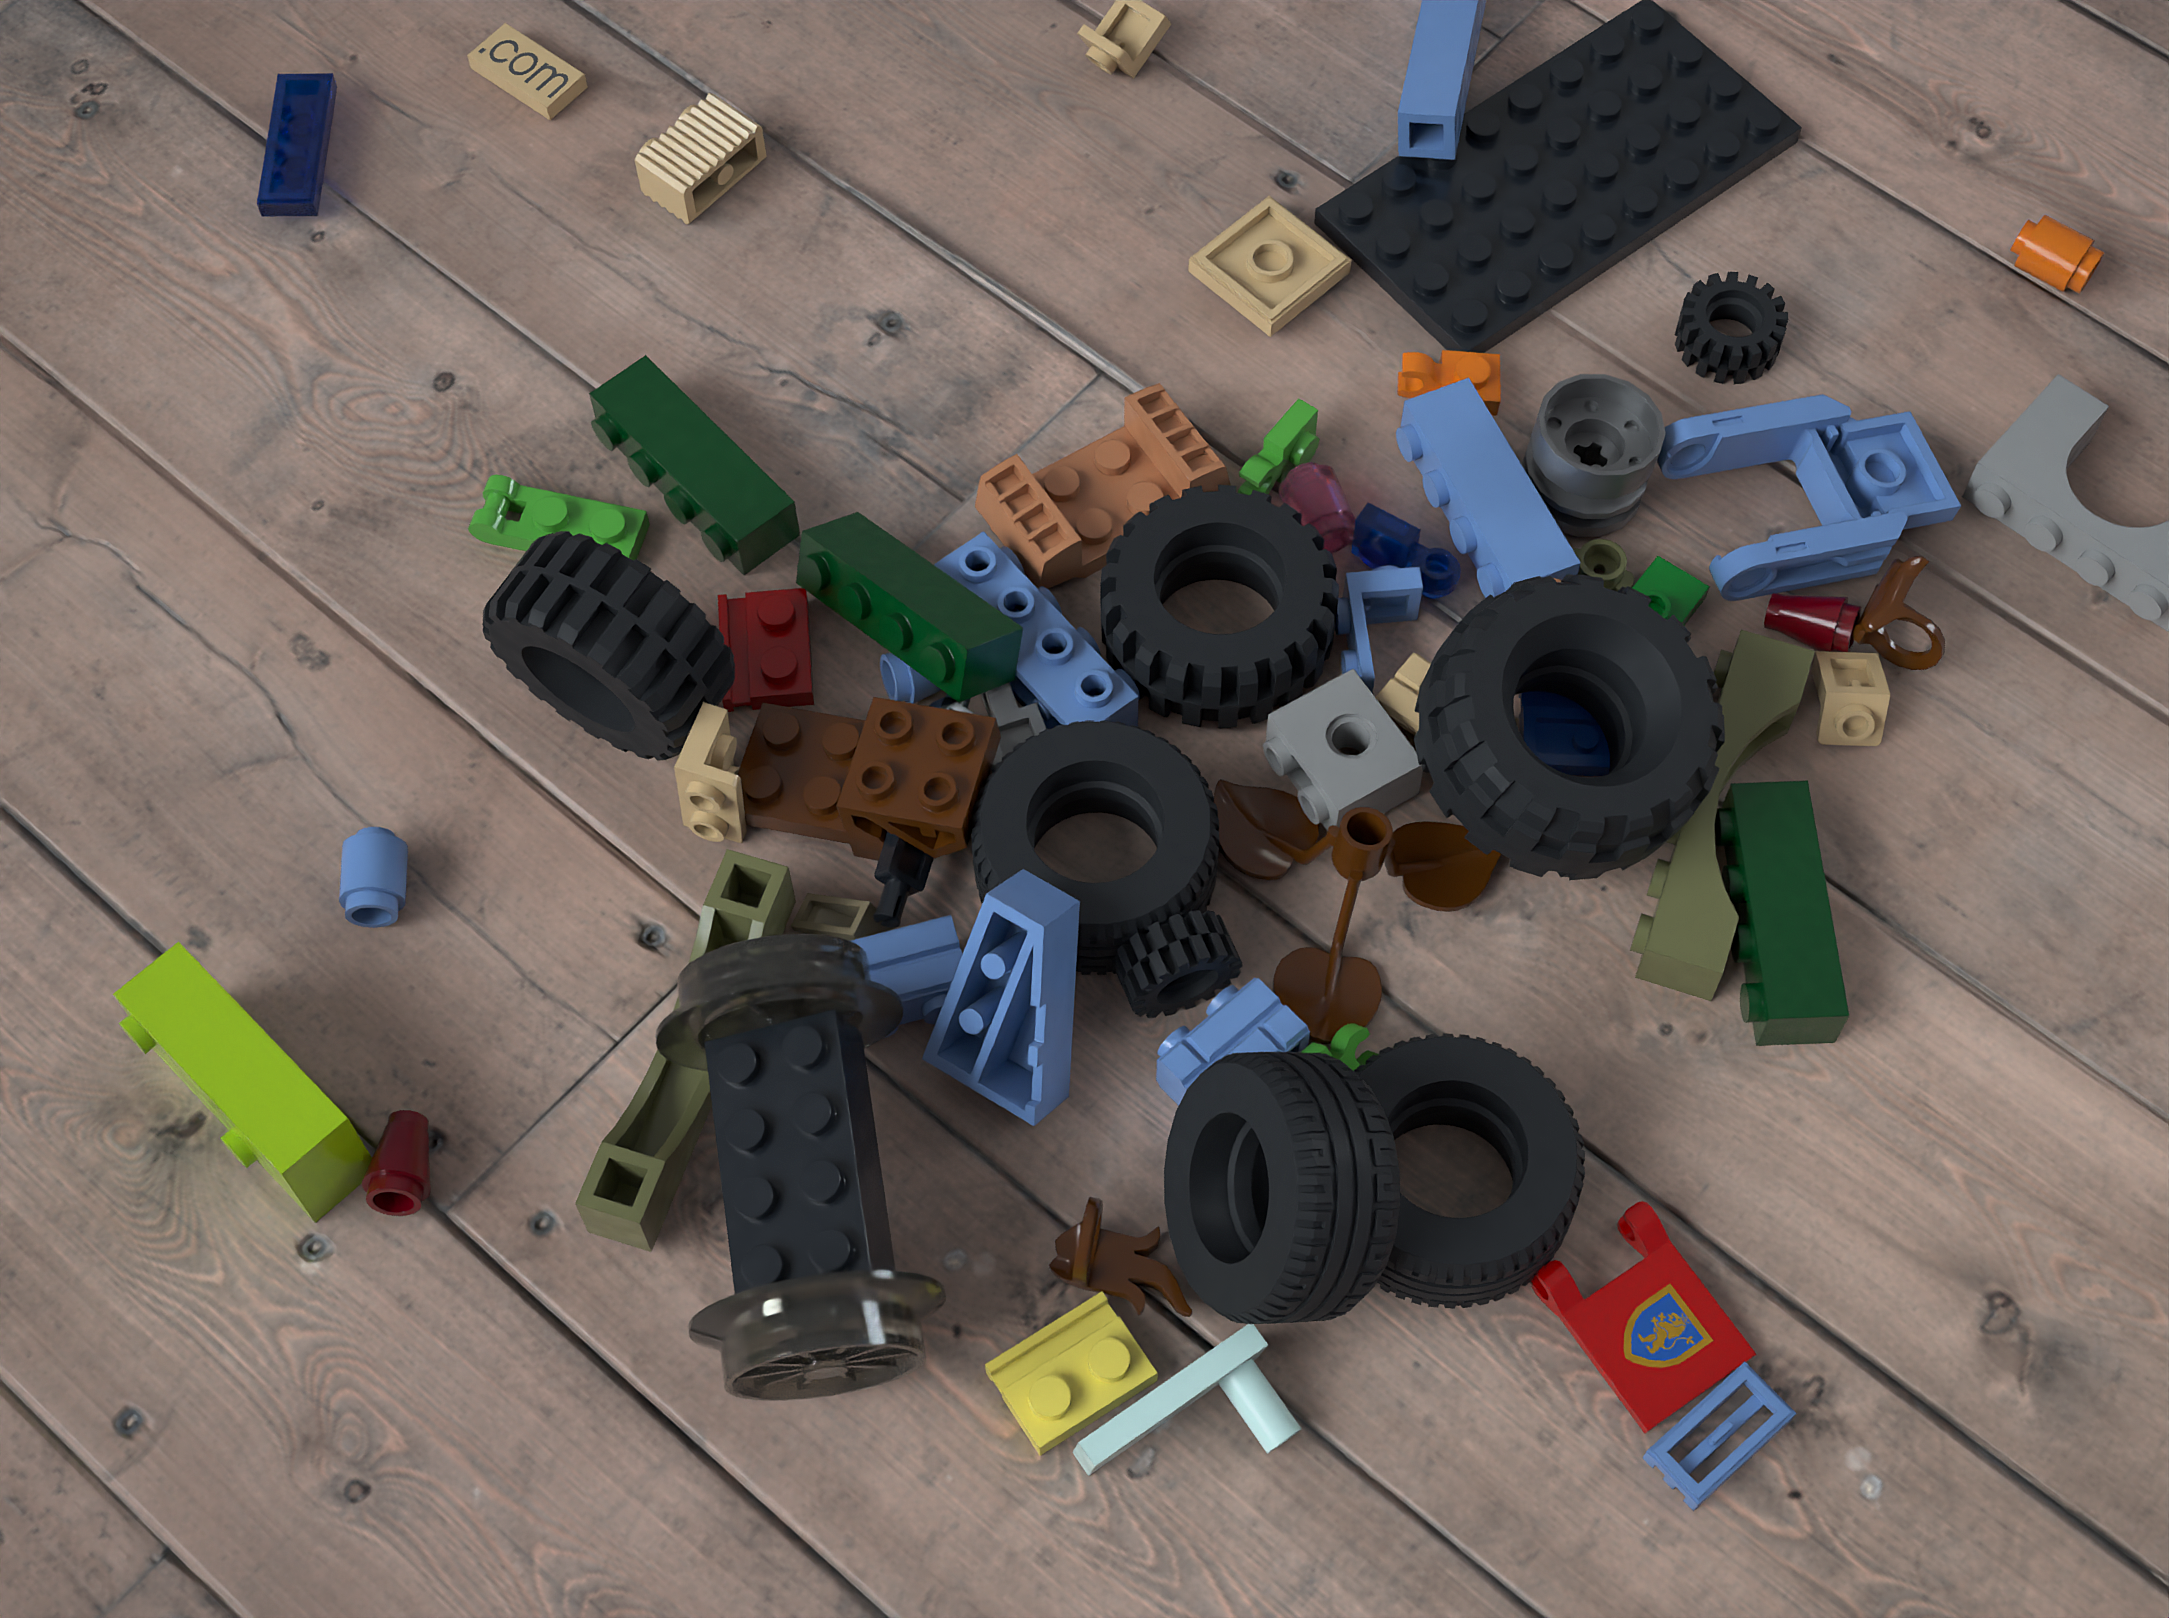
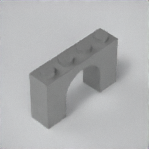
(2028, 490)

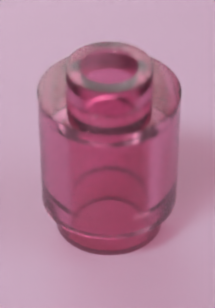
(1321, 501)

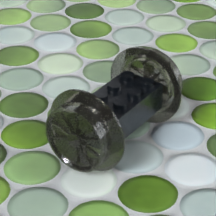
(799, 1168)

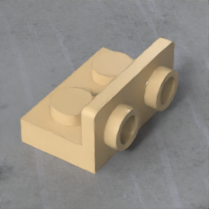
(708, 779)

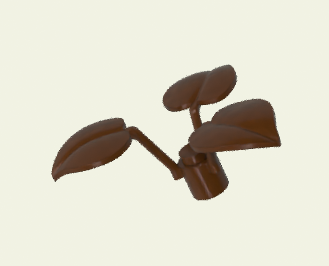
(1268, 830)

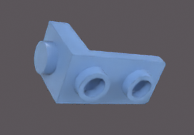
(1374, 598)

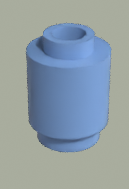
(373, 877)

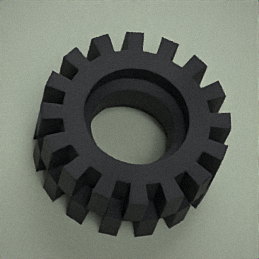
(1735, 302)
(1177, 963)

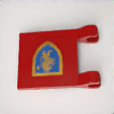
(1652, 1327)

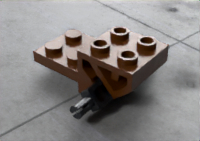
(884, 784)

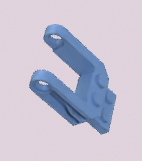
(1858, 474)

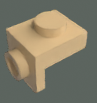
(1125, 36)

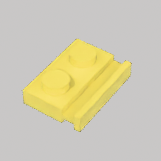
(1071, 1373)

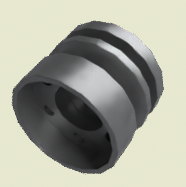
(1594, 452)

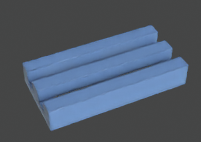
(1679, 1473)

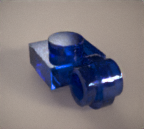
(1390, 541)

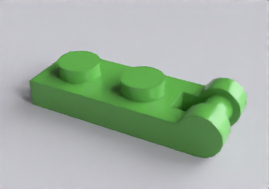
(553, 512)

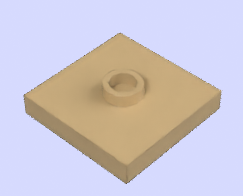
(1269, 266)

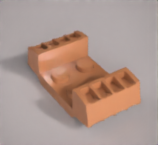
(1075, 507)

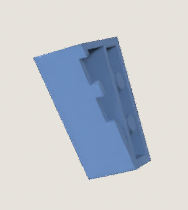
(1013, 1000)

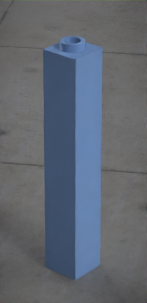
(1438, 78)

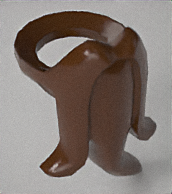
(1886, 606)
(1114, 1262)

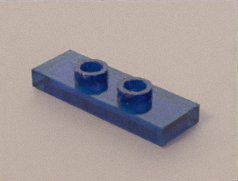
(297, 145)

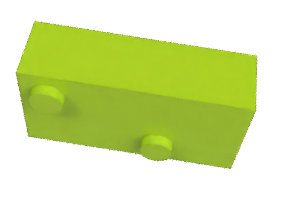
(244, 1081)

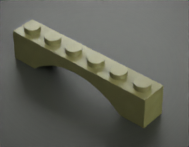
(1694, 917)
(656, 1135)

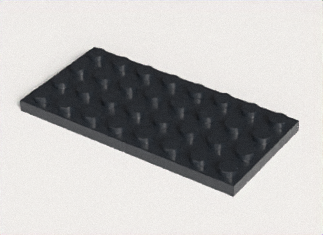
(1558, 179)

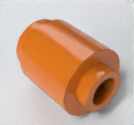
(2056, 254)

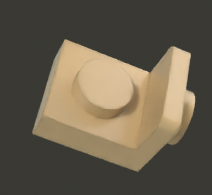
(1851, 698)

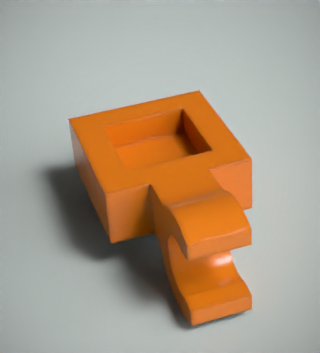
(1424, 375)

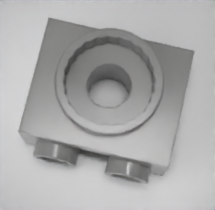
(1341, 714)

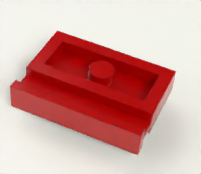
(769, 648)

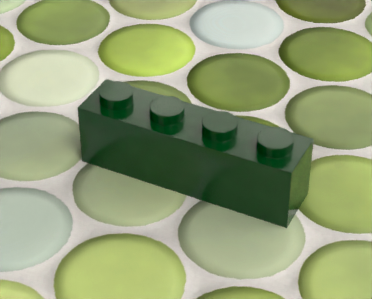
(694, 466)
(909, 606)
(1784, 914)

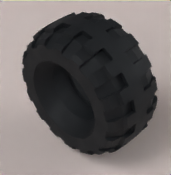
(1617, 665)

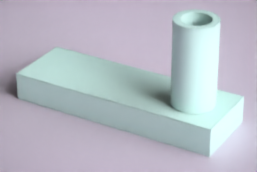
(1226, 1365)

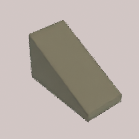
(837, 917)

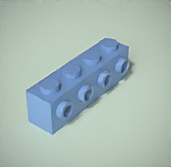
(1482, 489)
(1056, 662)

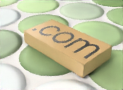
(527, 71)

